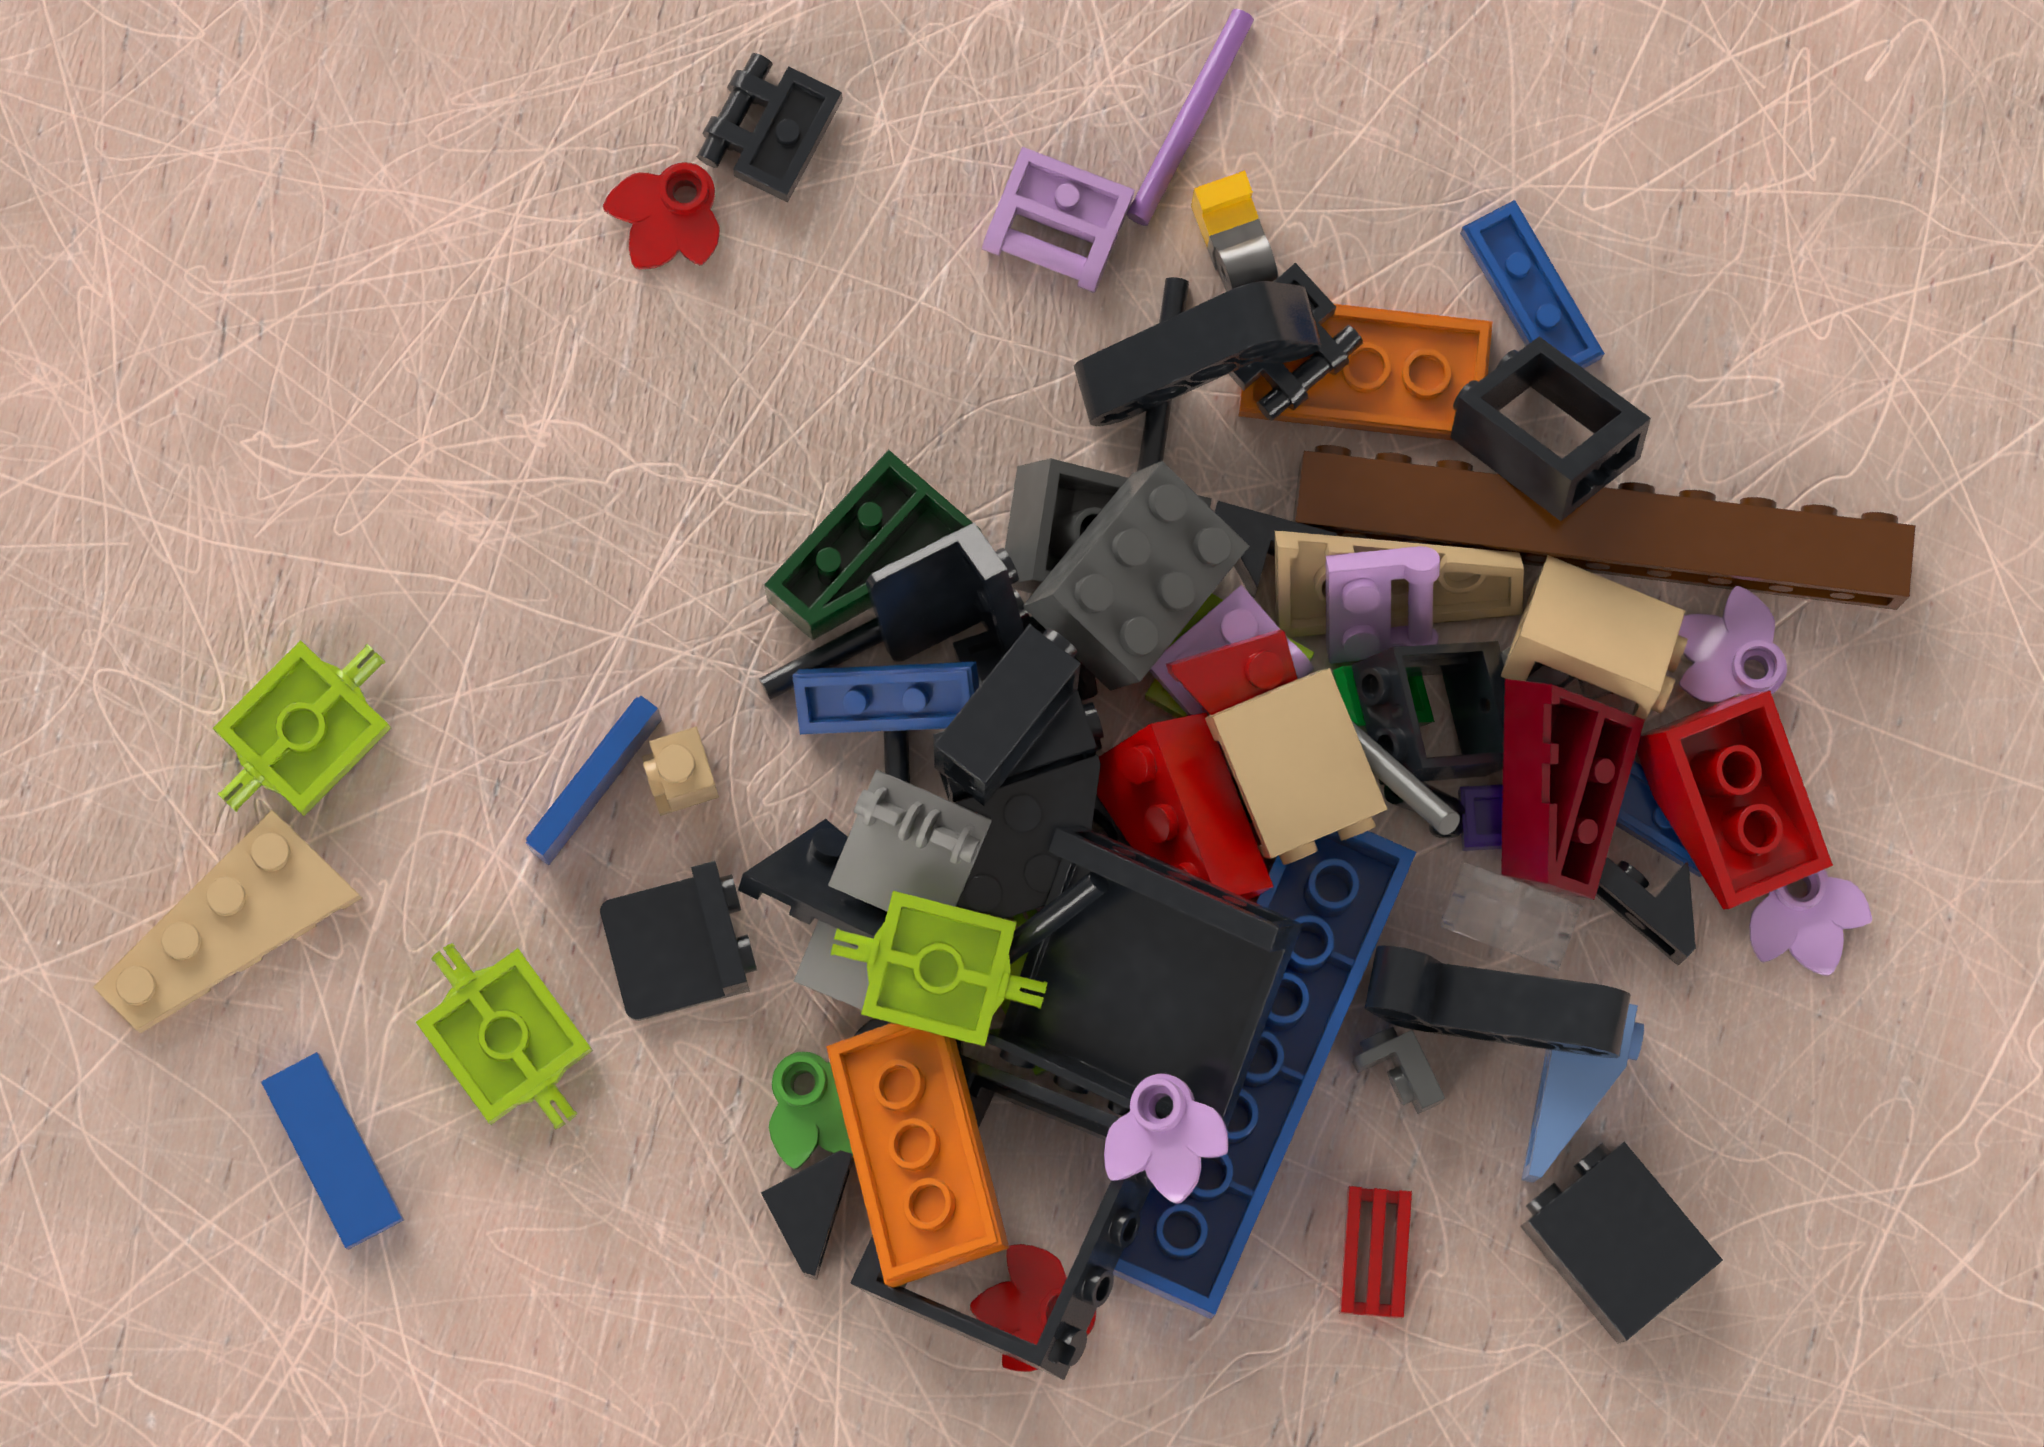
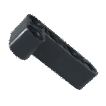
(1196, 347)
(1496, 1005)

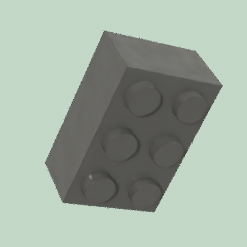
(1136, 576)

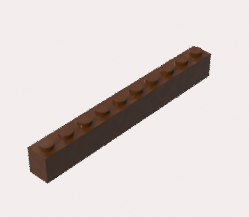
(1616, 530)

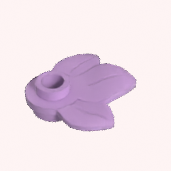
(1725, 643)
(1810, 924)
(1165, 1147)

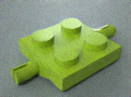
(302, 728)
(938, 968)
(504, 1036)

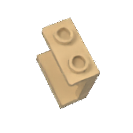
(1599, 635)
(1299, 766)

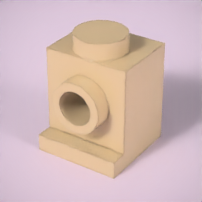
(679, 771)

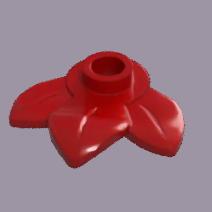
(661, 222)
(1025, 1301)

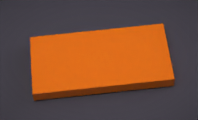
(1396, 380)
(916, 1151)

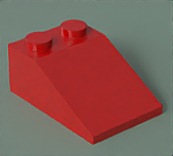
(1735, 797)

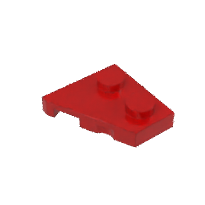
(1236, 671)

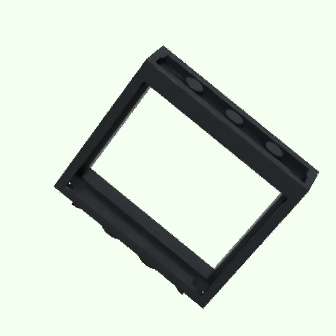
(1092, 1271)

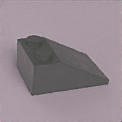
(1051, 511)

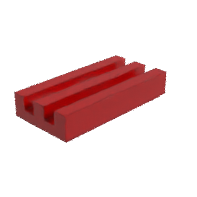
(1379, 1199)

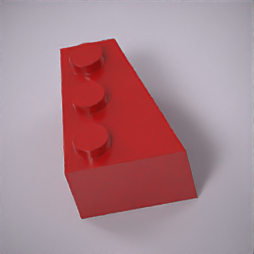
(1181, 805)

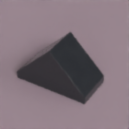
(808, 1207)

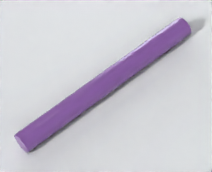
(1190, 117)

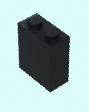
(1619, 1240)

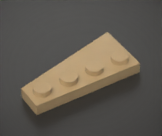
(1468, 586)

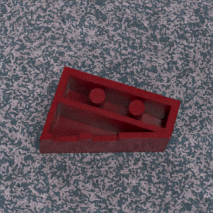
(1562, 785)

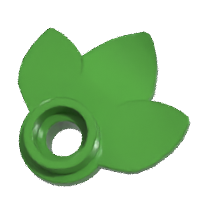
(808, 1119)

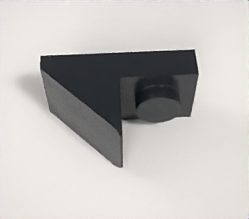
(1258, 532)
(1660, 919)

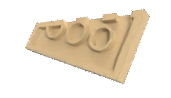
(239, 911)

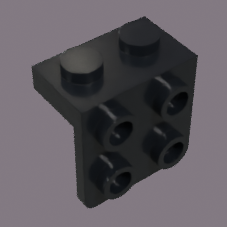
(947, 592)
(677, 944)

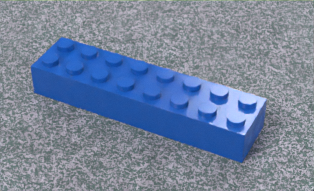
(1343, 905)

